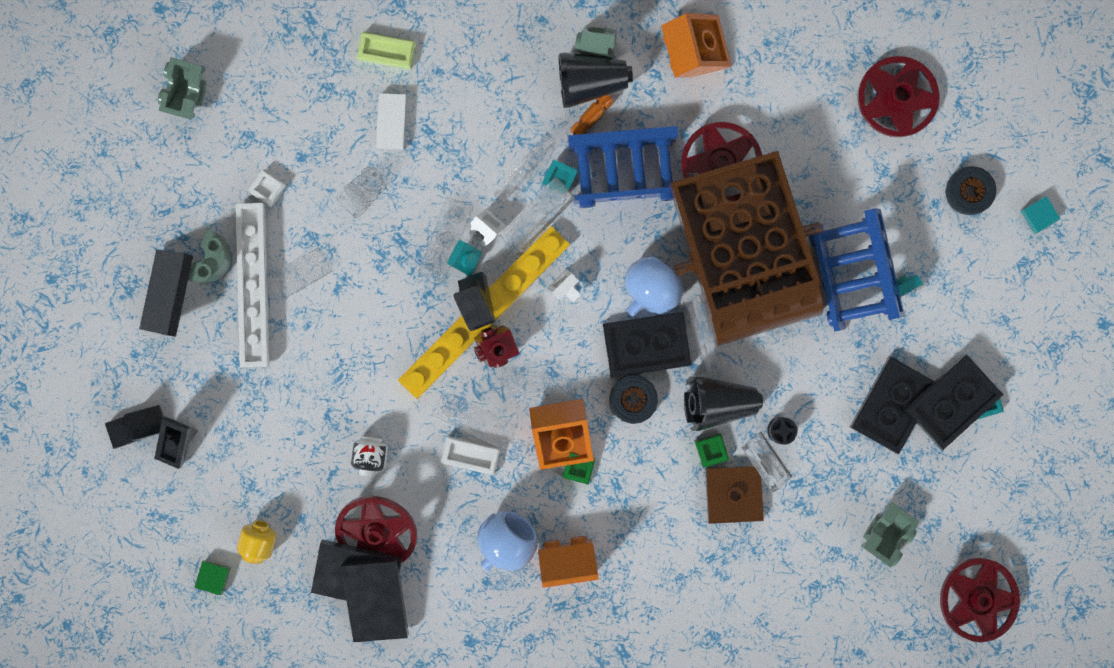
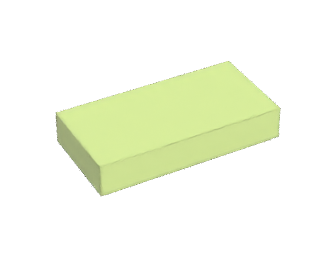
(386, 50)

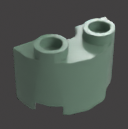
(596, 42)
(183, 88)
(216, 259)
(888, 534)

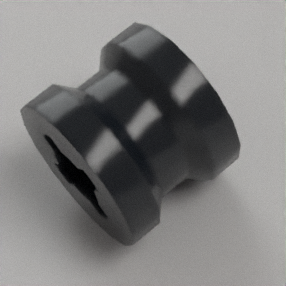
(787, 430)

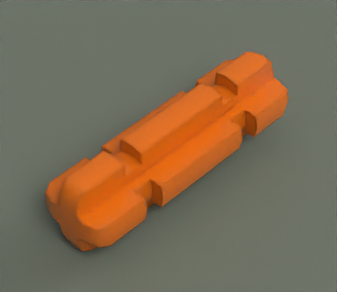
(591, 115)

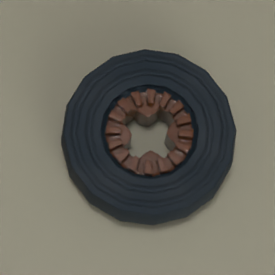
(984, 191)
(643, 389)

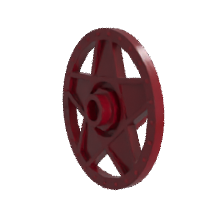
(898, 96)
(717, 151)
(375, 529)
(980, 600)

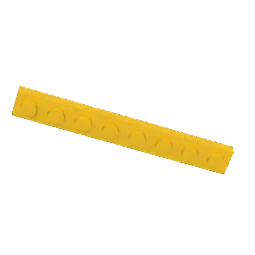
(503, 295)

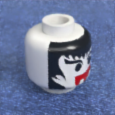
(369, 455)

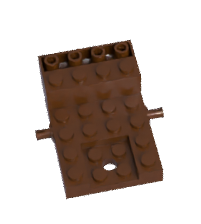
(748, 250)

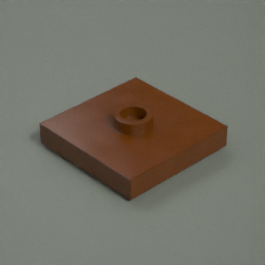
(734, 494)

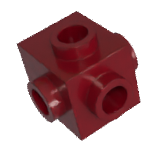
(495, 346)

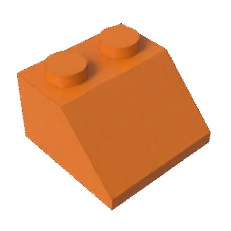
(695, 45)
(561, 430)
(567, 562)

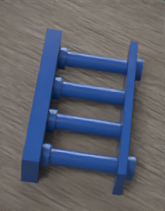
(609, 143)
(884, 278)

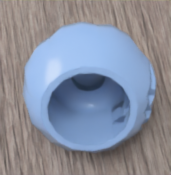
(652, 286)
(506, 541)

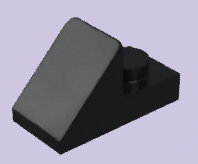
(475, 301)
(134, 426)
(173, 442)

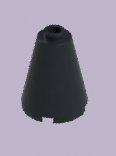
(591, 77)
(718, 402)

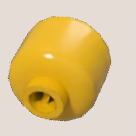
(256, 542)

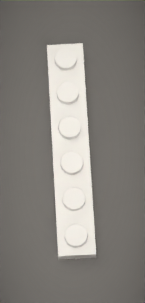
(252, 285)

